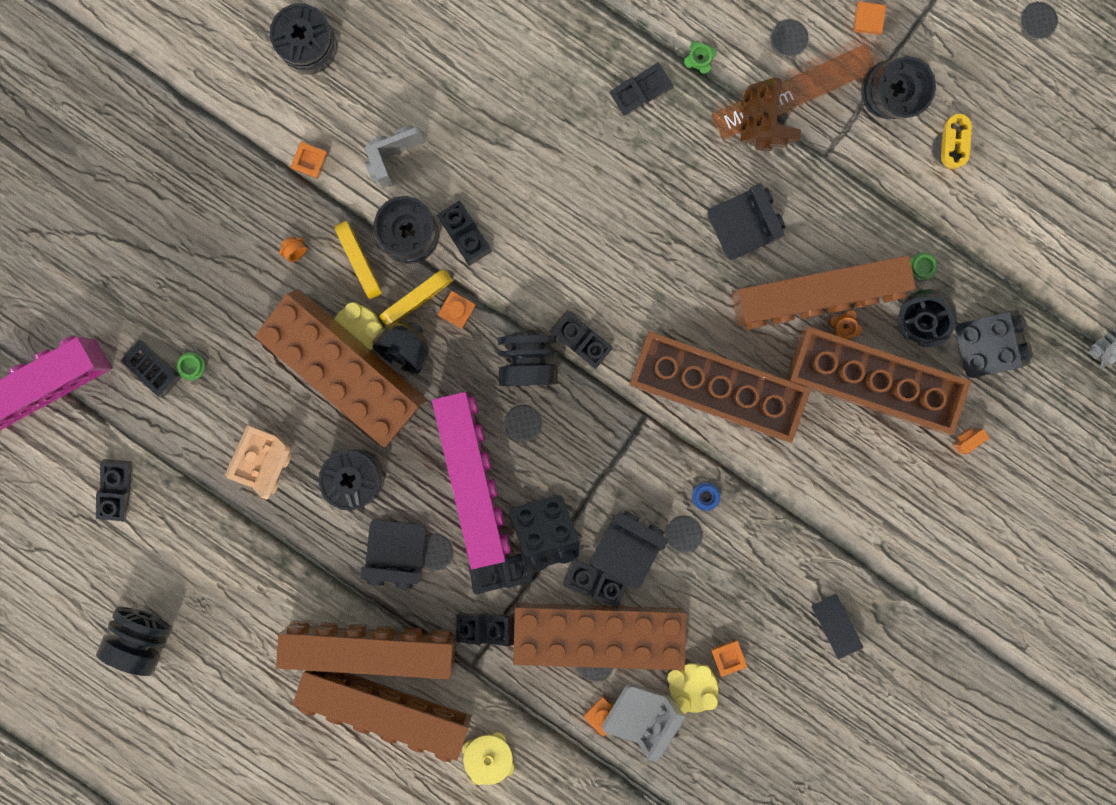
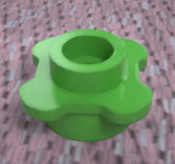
(700, 49)

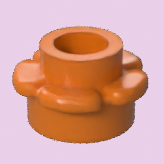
(293, 249)

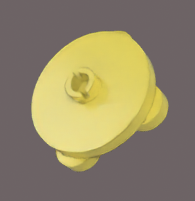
(360, 323)
(694, 688)
(488, 758)

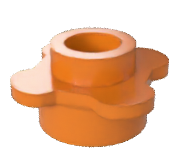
(853, 328)

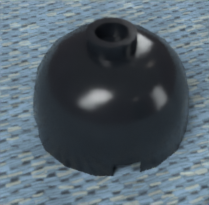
(927, 317)
(404, 345)

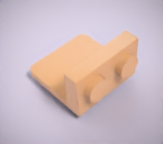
(259, 461)

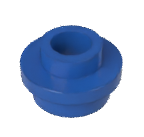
(714, 500)

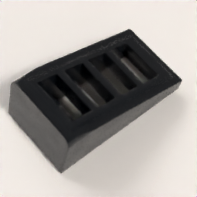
(167, 384)

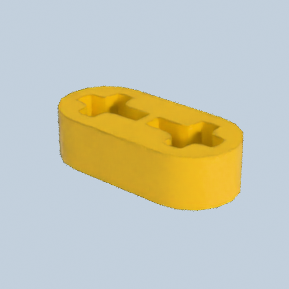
(949, 140)

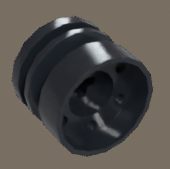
(315, 50)
(912, 84)
(406, 214)
(527, 360)
(368, 480)
(134, 641)

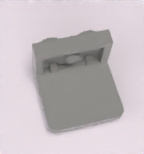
(383, 147)
(645, 719)

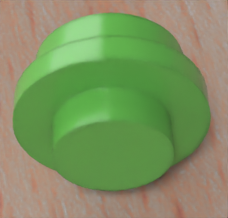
(923, 266)
(191, 366)

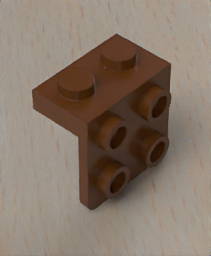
(760, 117)

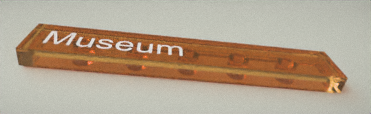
(803, 87)

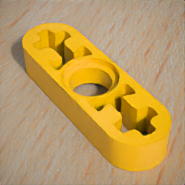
(358, 259)
(416, 297)

